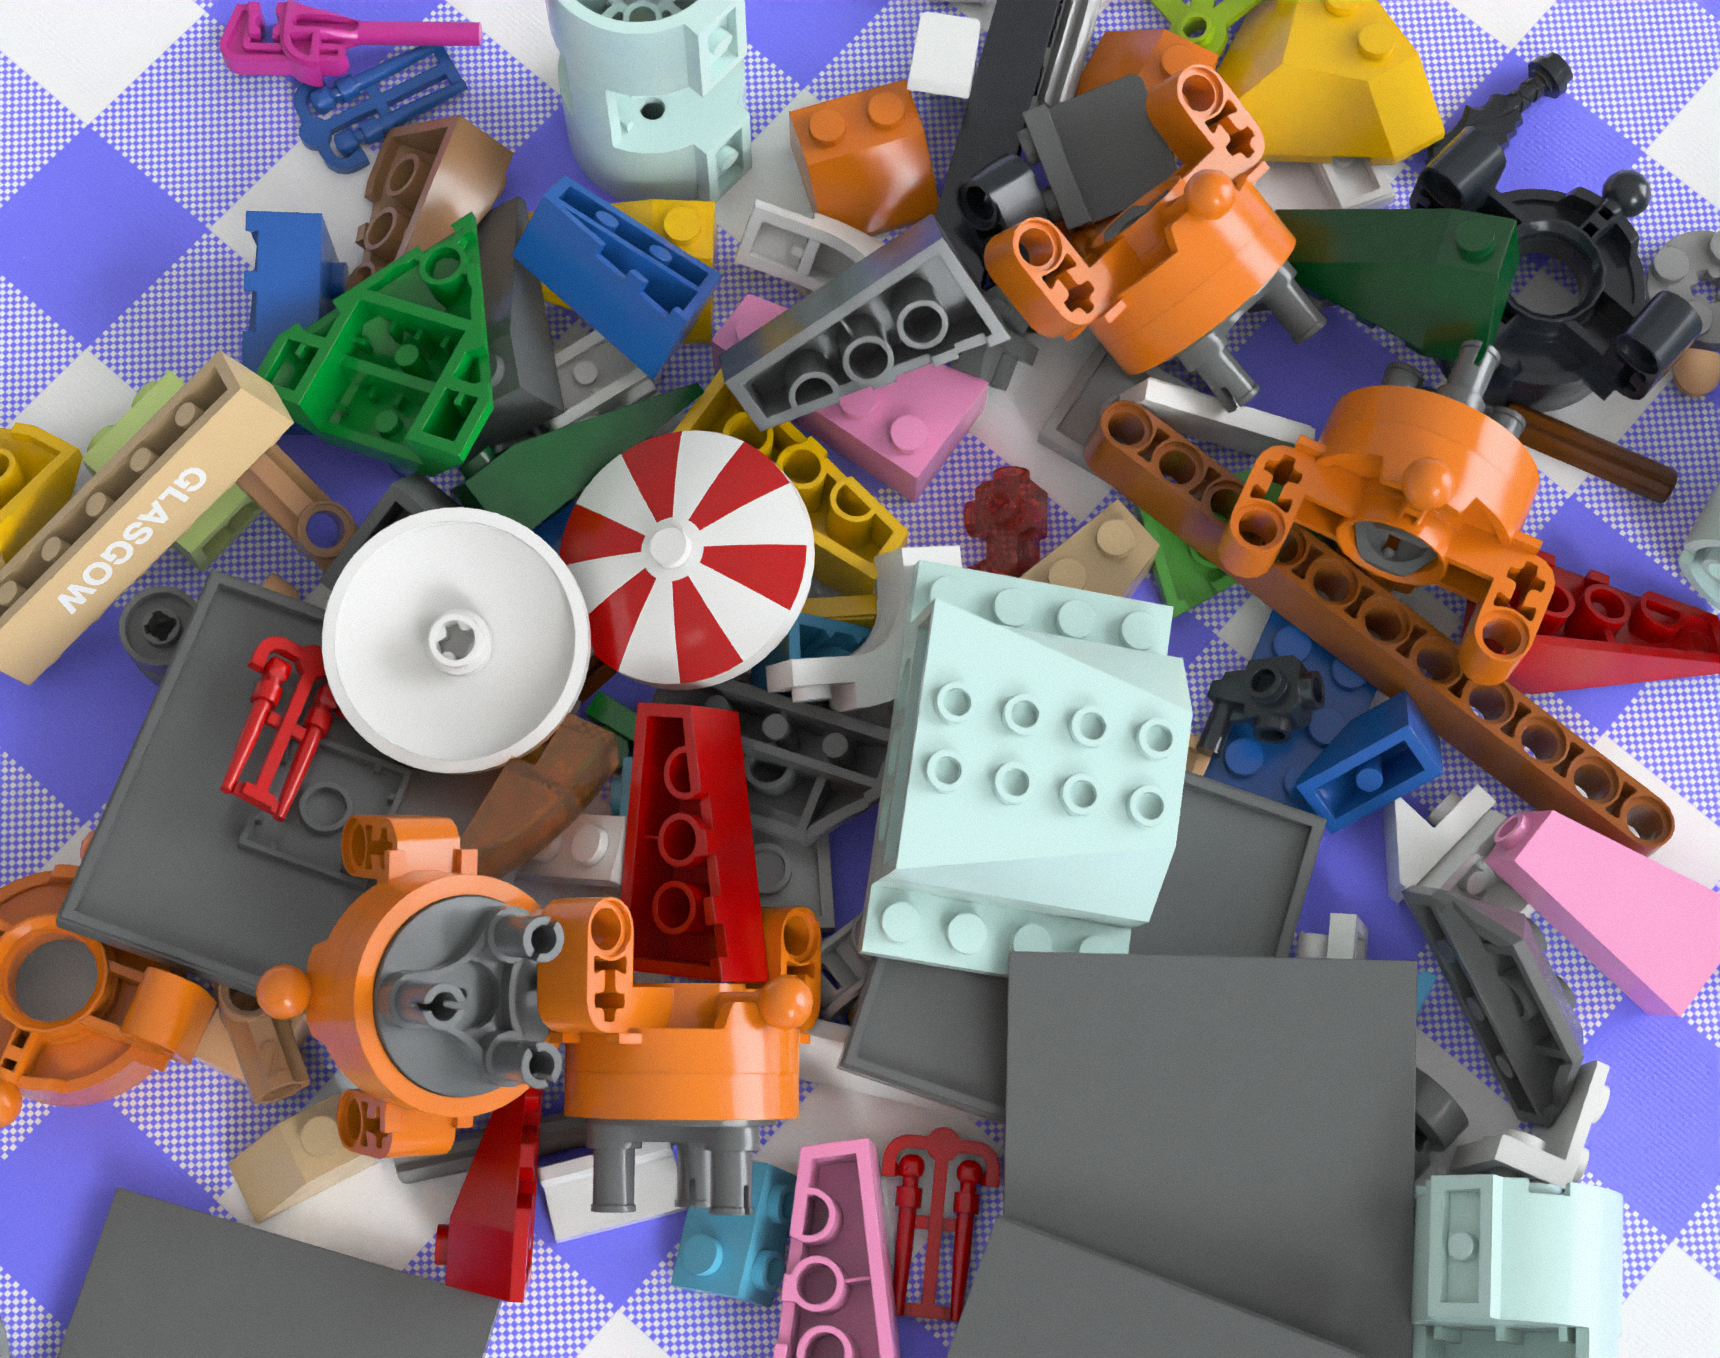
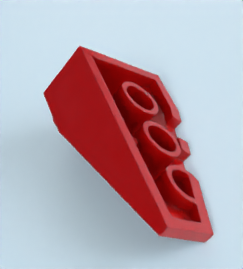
(1610, 637)
(494, 1215)

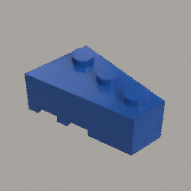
(616, 273)
(291, 281)

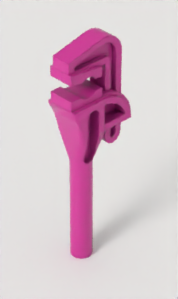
(315, 41)

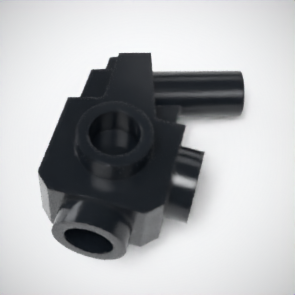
(1269, 695)

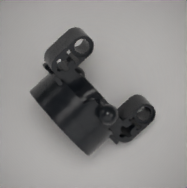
(1611, 334)

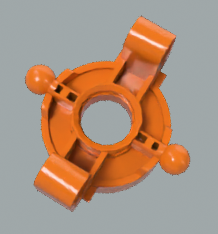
(122, 1034)

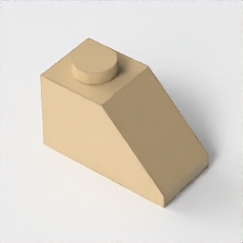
(295, 1161)

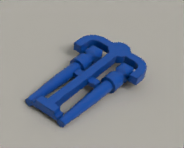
(317, 132)

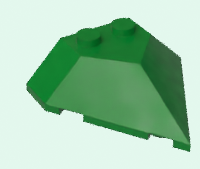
(397, 361)

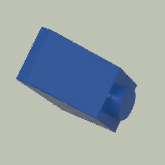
(1372, 763)

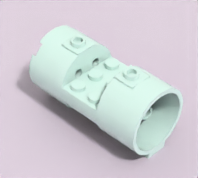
(655, 94)
(1516, 1269)

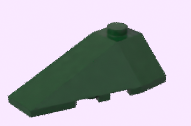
(1410, 271)
(549, 469)

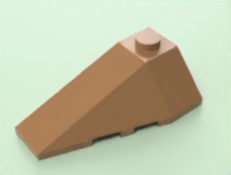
(423, 184)

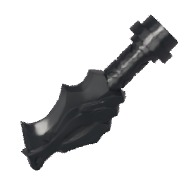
(1503, 113)

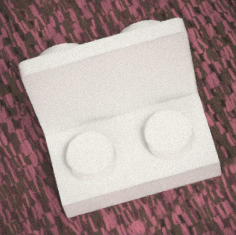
(1546, 1154)

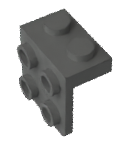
(1096, 152)

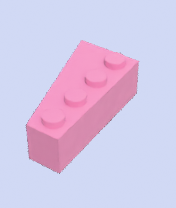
(892, 431)
(839, 1259)

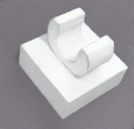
(1345, 940)

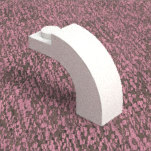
(799, 246)
(872, 671)

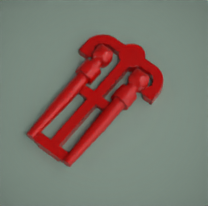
(265, 697)
(942, 1146)

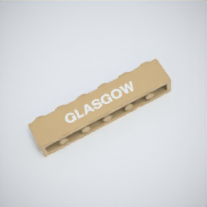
(134, 511)

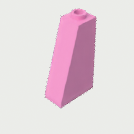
(1620, 909)

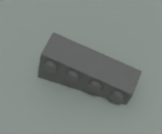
(863, 328)

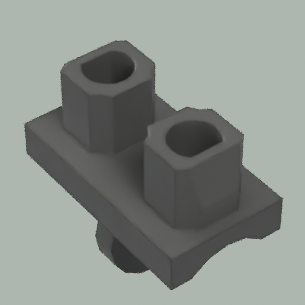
(999, 361)

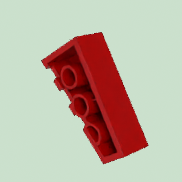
(692, 848)

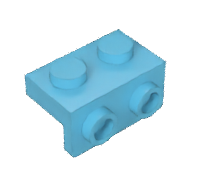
(739, 1253)

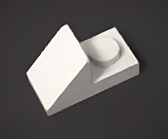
(944, 55)
(1416, 846)

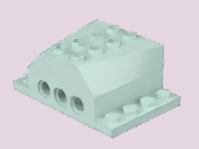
(1025, 773)

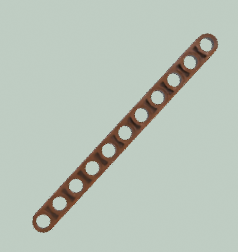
(1405, 641)

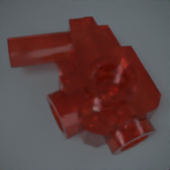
(1011, 519)

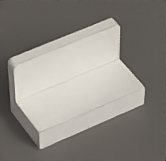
(570, 1192)

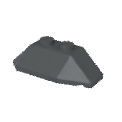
(801, 761)
(1508, 997)

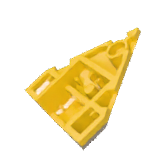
(1331, 82)

